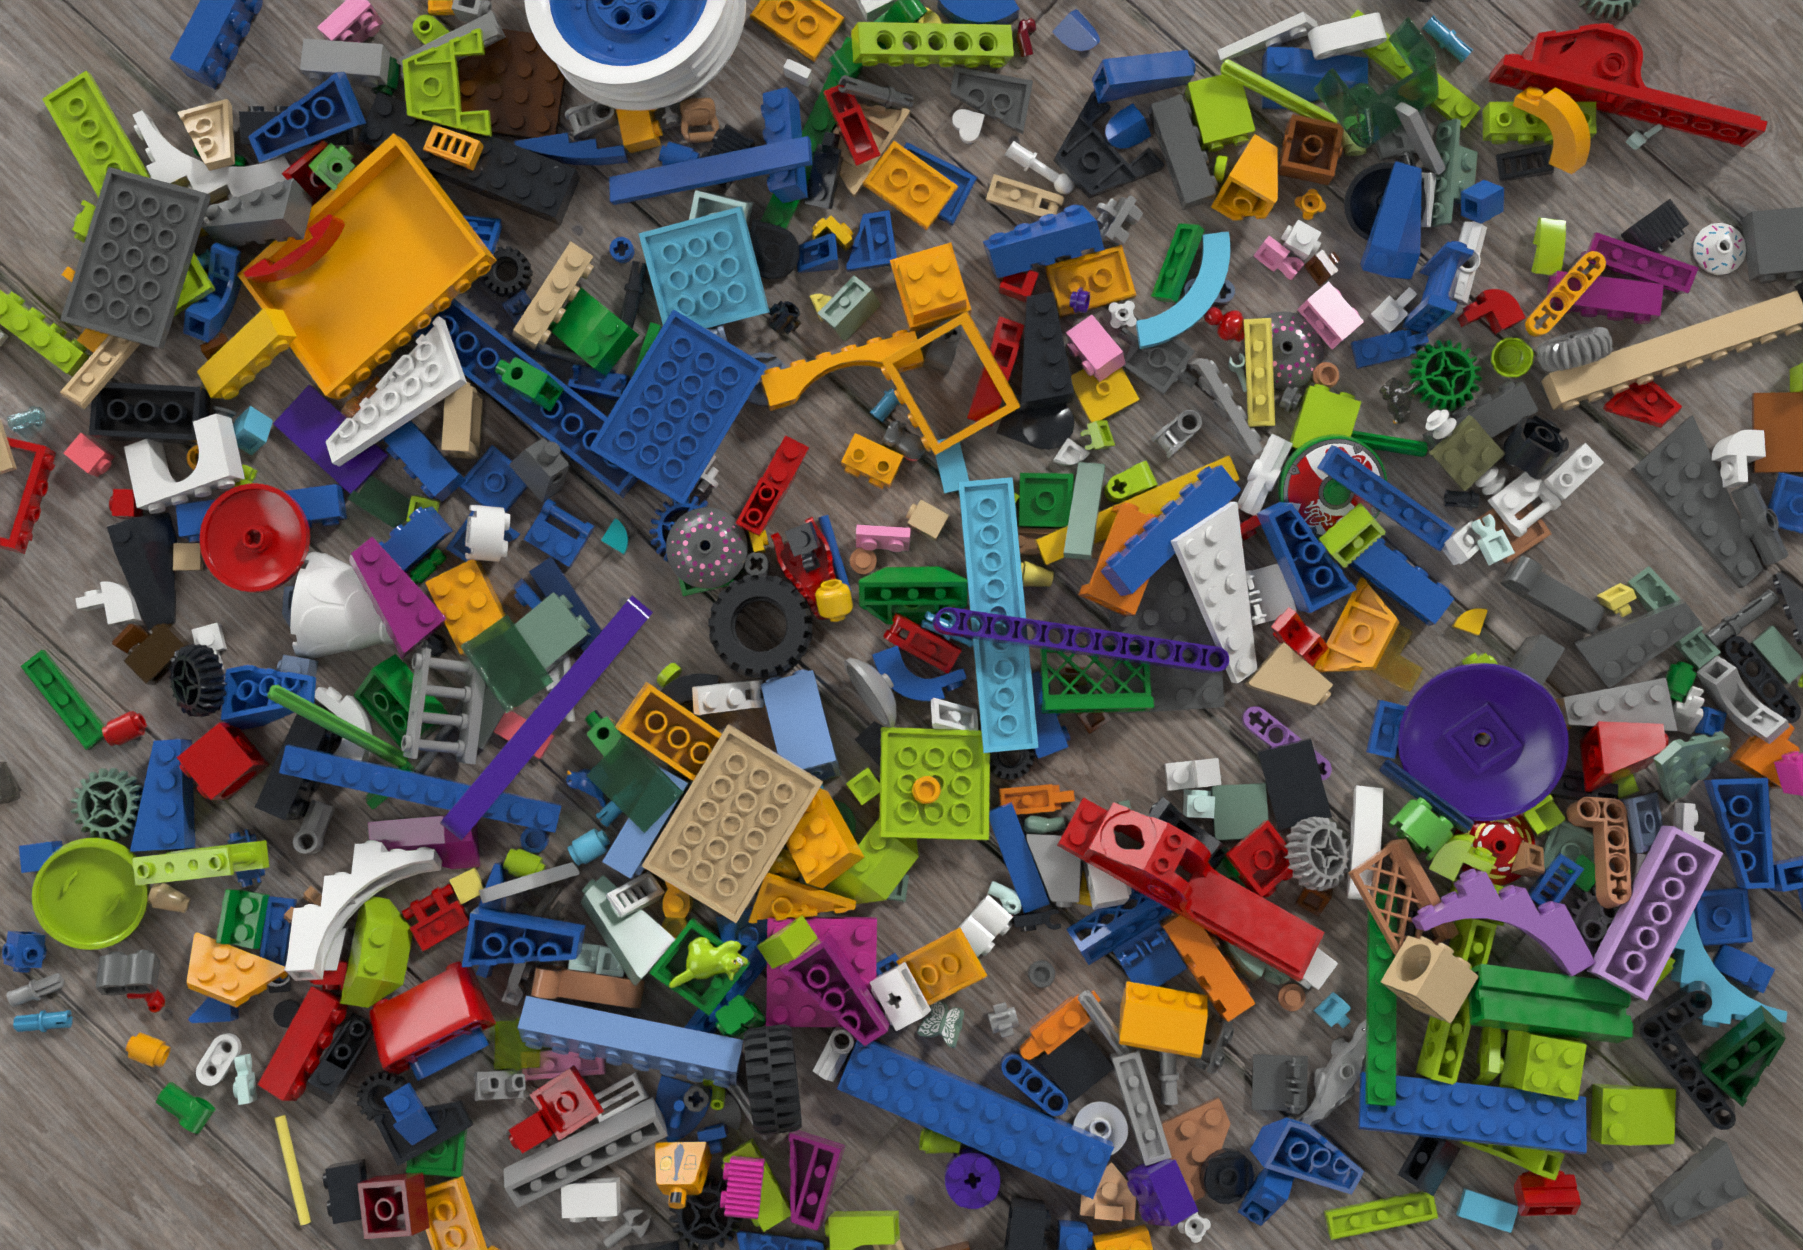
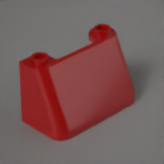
(428, 1017)

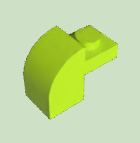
(1459, 851)

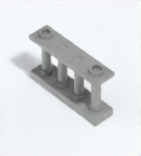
(468, 721)

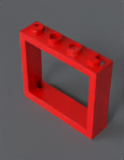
(35, 489)

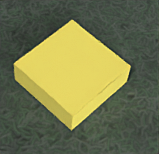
(467, 885)

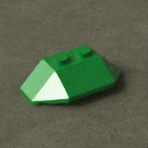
(911, 592)

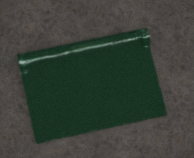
(507, 664)
(635, 783)

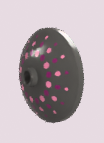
(1307, 350)
(715, 565)

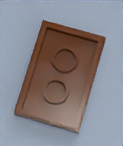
(1782, 422)

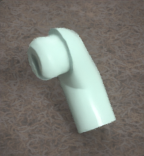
(1007, 897)

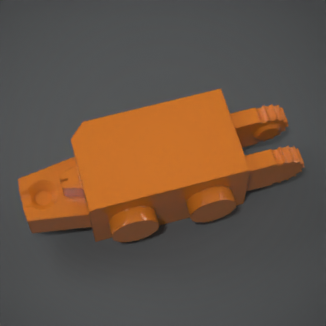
(1056, 1027)

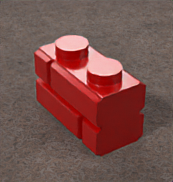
(1544, 1196)

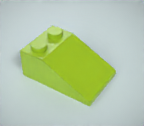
(1633, 1115)

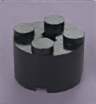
(1535, 446)

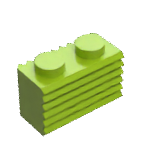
(1352, 535)

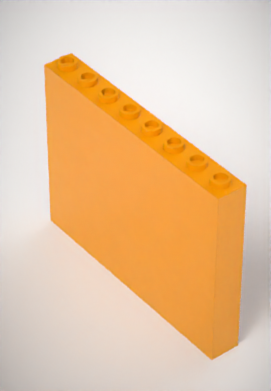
(384, 276)

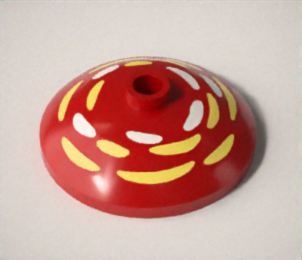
(1508, 831)

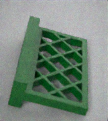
(1094, 702)

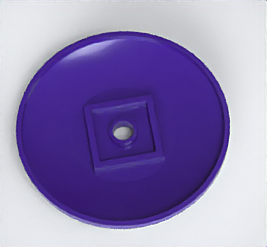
(1488, 779)

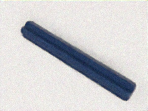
(1418, 790)

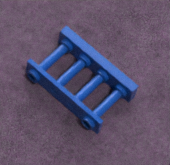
(1435, 302)

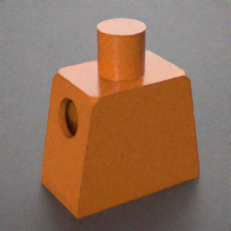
(1759, 757)

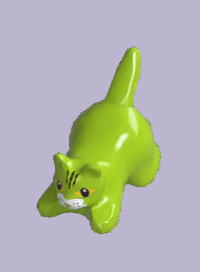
(708, 961)

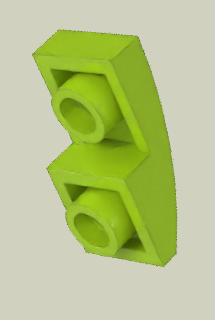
(1550, 243)

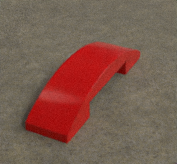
(324, 236)

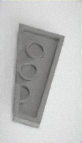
(1224, 405)

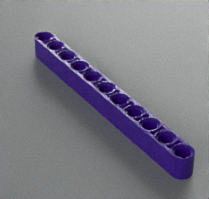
(1094, 637)
(545, 718)

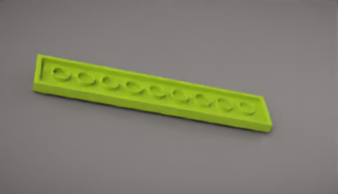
(102, 143)

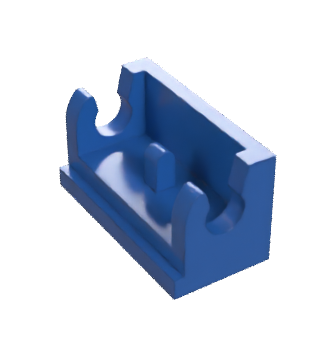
(592, 382)

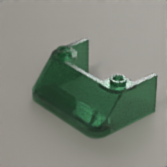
(1372, 116)

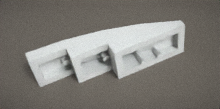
(1365, 833)

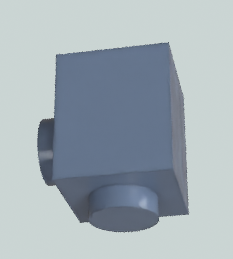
(297, 665)

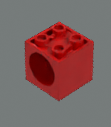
(222, 762)

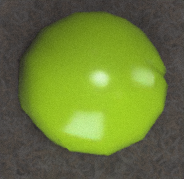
(1512, 357)

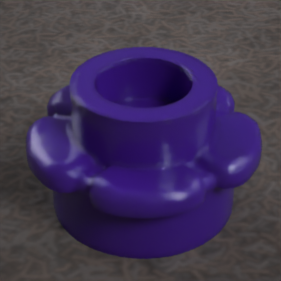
(1080, 300)

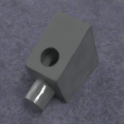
(542, 468)

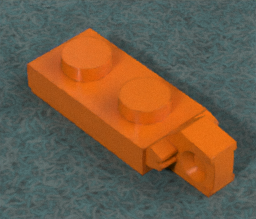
(1035, 798)

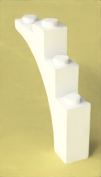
(185, 171)
(343, 893)

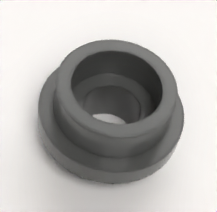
(1291, 399)

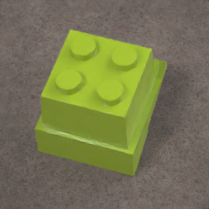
(1543, 1064)

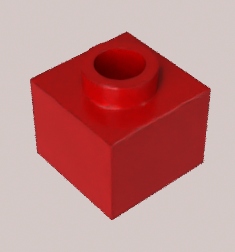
(123, 504)

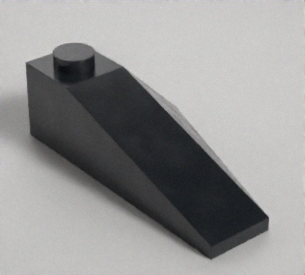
(146, 558)

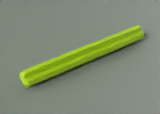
(1274, 92)

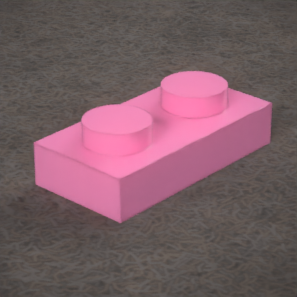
(882, 537)

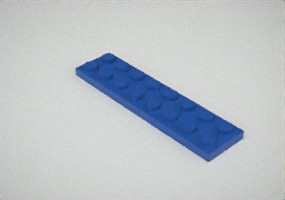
(1479, 1115)

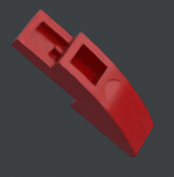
(1004, 349)
(772, 486)

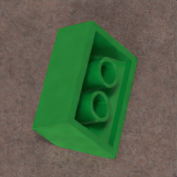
(388, 696)

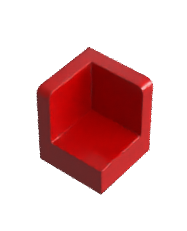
(1019, 285)

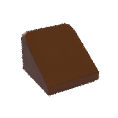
(129, 637)
(1093, 721)
(1314, 900)

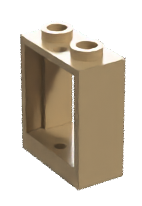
(462, 423)

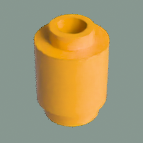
(148, 1050)

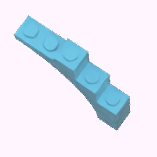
(1695, 965)

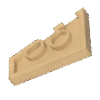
(212, 132)

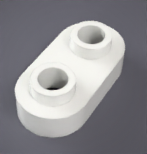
(219, 1058)

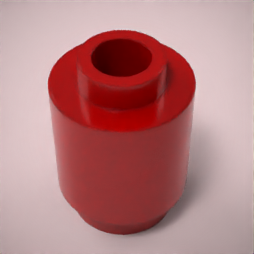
(124, 728)

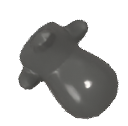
(904, 443)

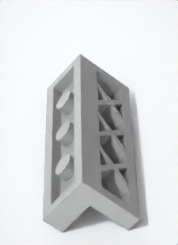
(488, 23)
(1140, 1107)

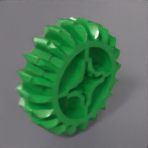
(1446, 386)

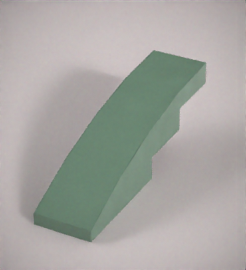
(1654, 594)

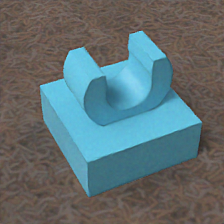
(1333, 1011)

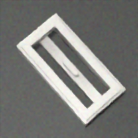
(637, 1086)

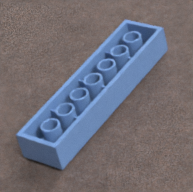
(630, 1041)

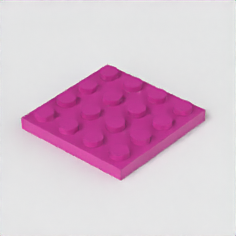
(793, 1006)

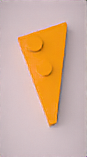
(787, 898)

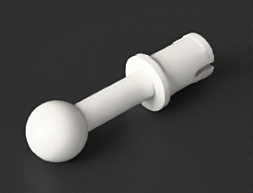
(1025, 158)

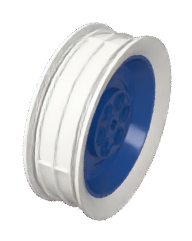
(643, 60)

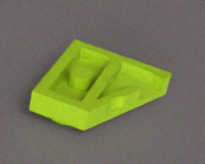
(1489, 1055)

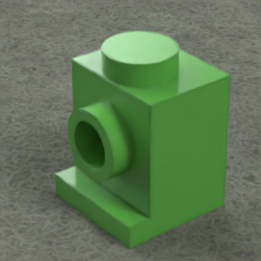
(324, 161)

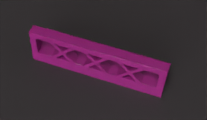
(1643, 264)

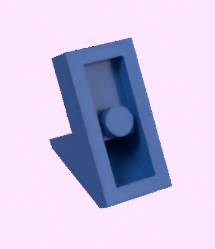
(1743, 968)
(410, 1114)

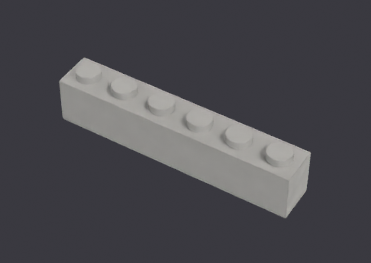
(584, 1152)

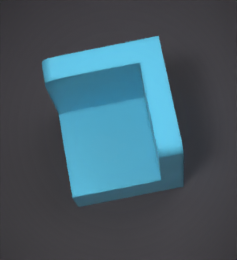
(252, 430)

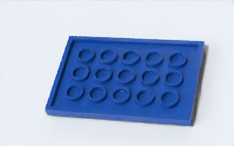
(677, 407)

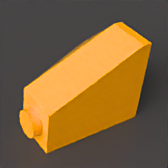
(1251, 184)

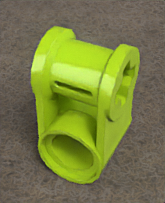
(1133, 481)

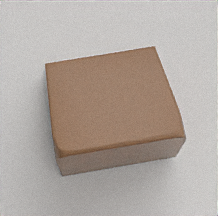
(1529, 860)

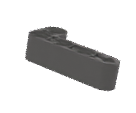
(1528, 582)

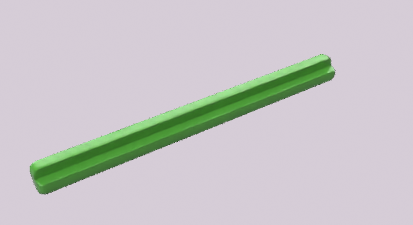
(336, 725)

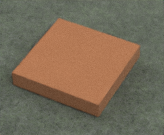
(1534, 534)

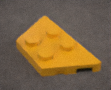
(1359, 634)
(229, 972)

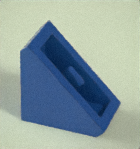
(818, 255)
(214, 1011)

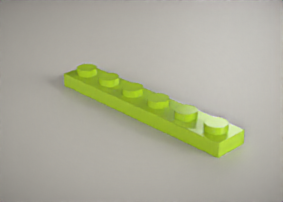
(1450, 102)

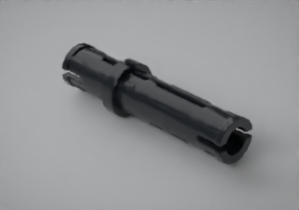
(634, 290)

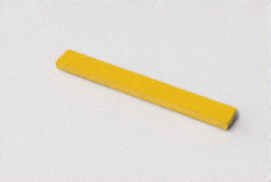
(1151, 501)

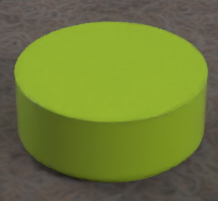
(1220, 168)
(669, 674)

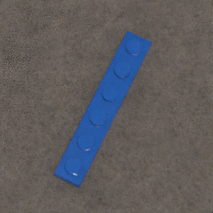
(1385, 498)

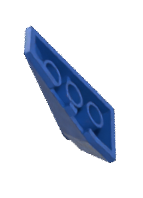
(1300, 72)
(1396, 232)
(247, 691)
(1305, 1154)

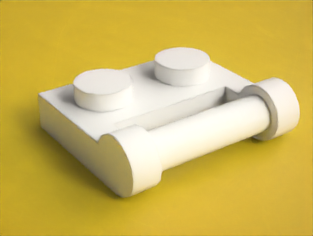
(1517, 496)

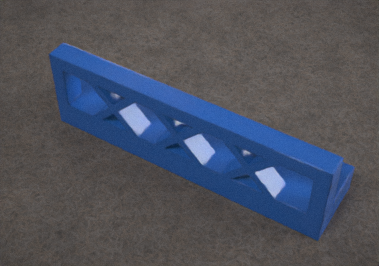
(1123, 928)

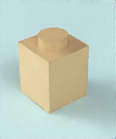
(926, 519)

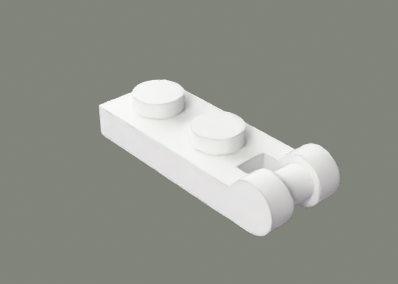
(727, 697)

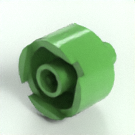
(1422, 827)

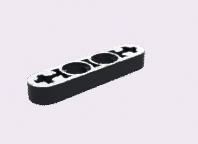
(1763, 677)

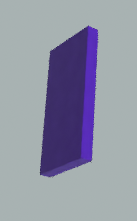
(309, 425)

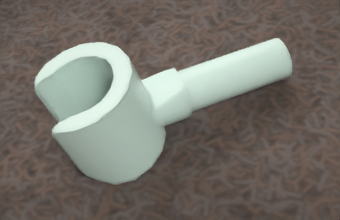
(1637, 139)
(1239, 370)

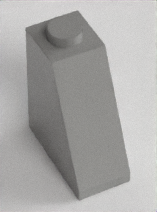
(1056, 868)

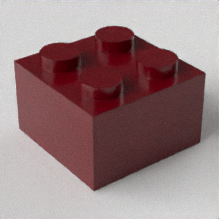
(393, 1205)

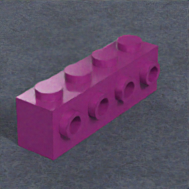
(1612, 298)

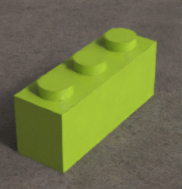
(774, 1203)

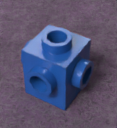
(24, 950)

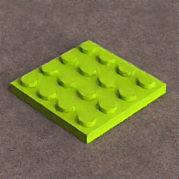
(955, 762)

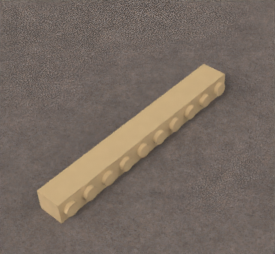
(1675, 350)

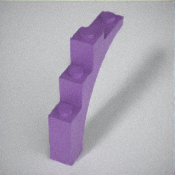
(1549, 927)

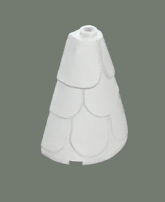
(332, 610)

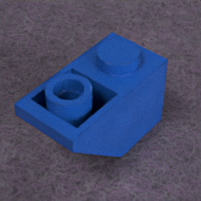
(1266, 1196)

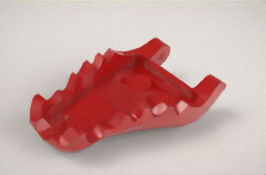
(793, 567)

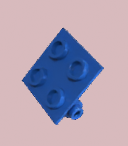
(1150, 957)

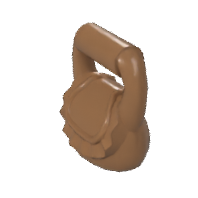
(696, 113)

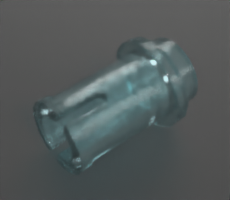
(28, 418)

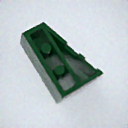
(1743, 1054)

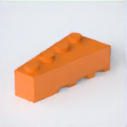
(1209, 967)

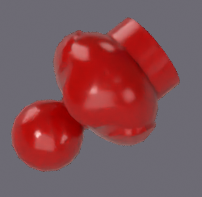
(1229, 325)

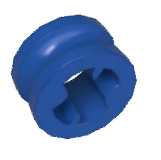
(614, 246)

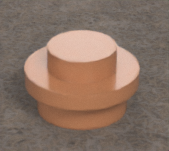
(1326, 374)
(863, 561)
(1291, 997)

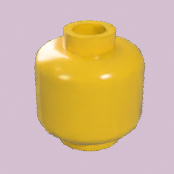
(834, 600)

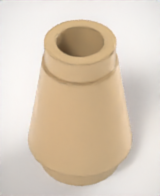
(167, 898)

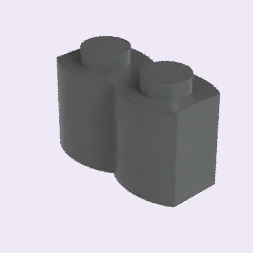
(128, 973)

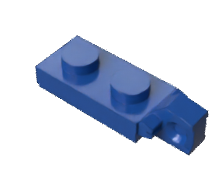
(1386, 348)

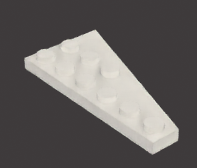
(402, 394)
(1217, 576)

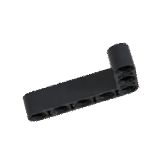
(1683, 1055)

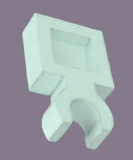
(1493, 544)
(245, 1083)

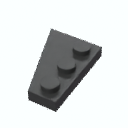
(994, 95)

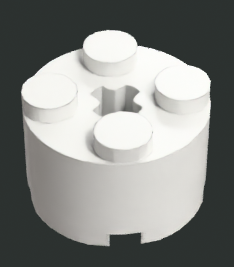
(486, 533)

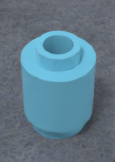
(589, 846)

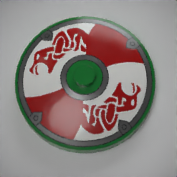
(1316, 495)

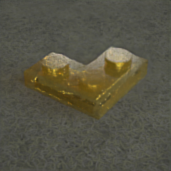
(1394, 666)

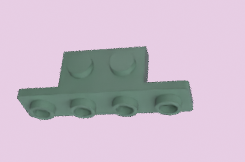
(1459, 172)

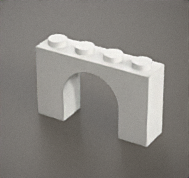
(217, 466)

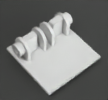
(1268, 594)

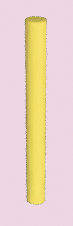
(292, 1170)

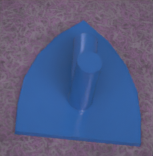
(677, 1116)

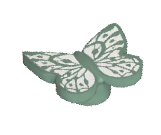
(943, 1023)

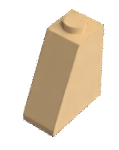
(1290, 678)

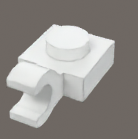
(1391, 312)
(212, 636)
(1689, 714)

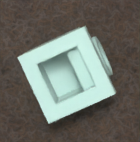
(1198, 804)

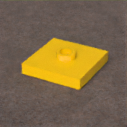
(1103, 397)

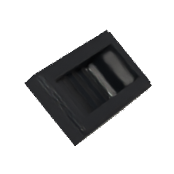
(1544, 150)

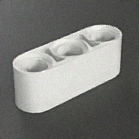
(1347, 36)

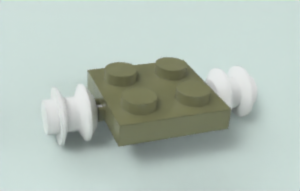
(1466, 452)

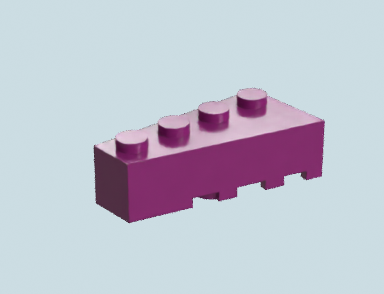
(396, 598)
(838, 988)

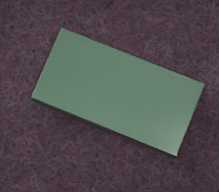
(1778, 654)

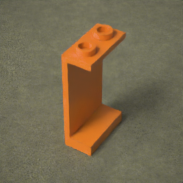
(1099, 590)

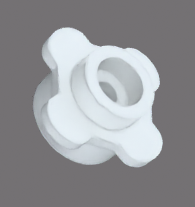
(1118, 321)
(1194, 1233)

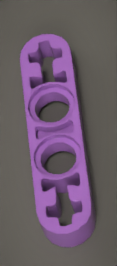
(1288, 736)

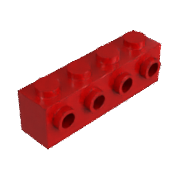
(303, 1044)

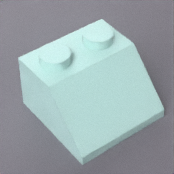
(709, 203)

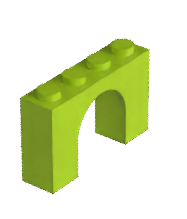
(859, 1228)

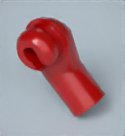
(154, 1000)

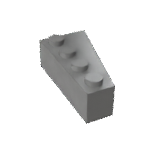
(1630, 703)

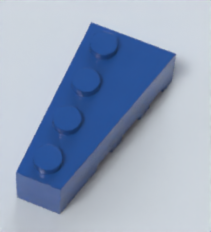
(315, 117)
(1043, 241)
(1303, 560)
(166, 802)
(1745, 828)
(519, 938)

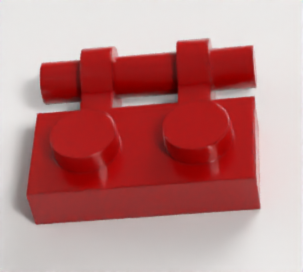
(440, 924)

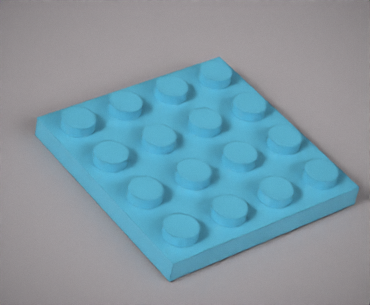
(705, 269)

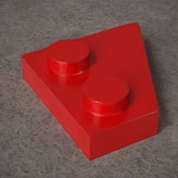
(1644, 404)

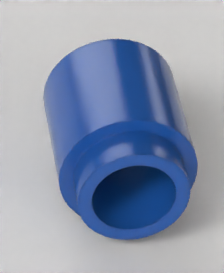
(676, 153)

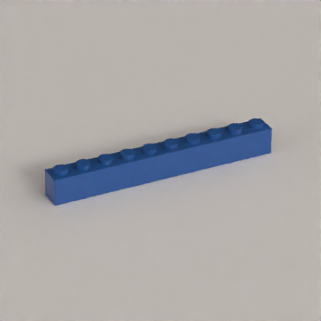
(412, 786)

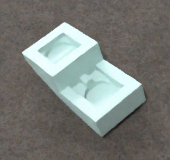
(596, 959)

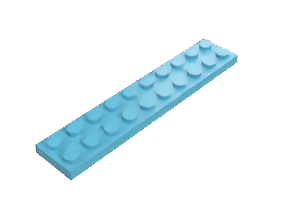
(997, 588)

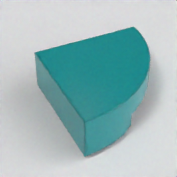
(616, 537)

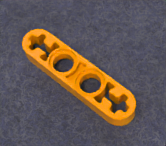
(1563, 292)

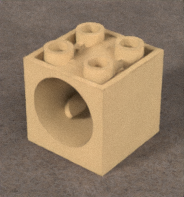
(1430, 978)

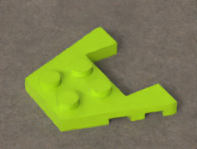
(434, 89)

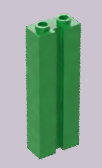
(1549, 1004)

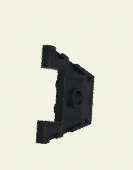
(1093, 161)

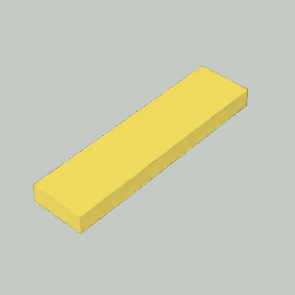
(1259, 372)

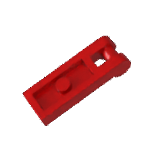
(923, 643)

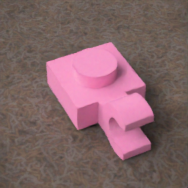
(1275, 256)

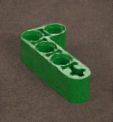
(900, 12)

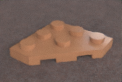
(1194, 1137)

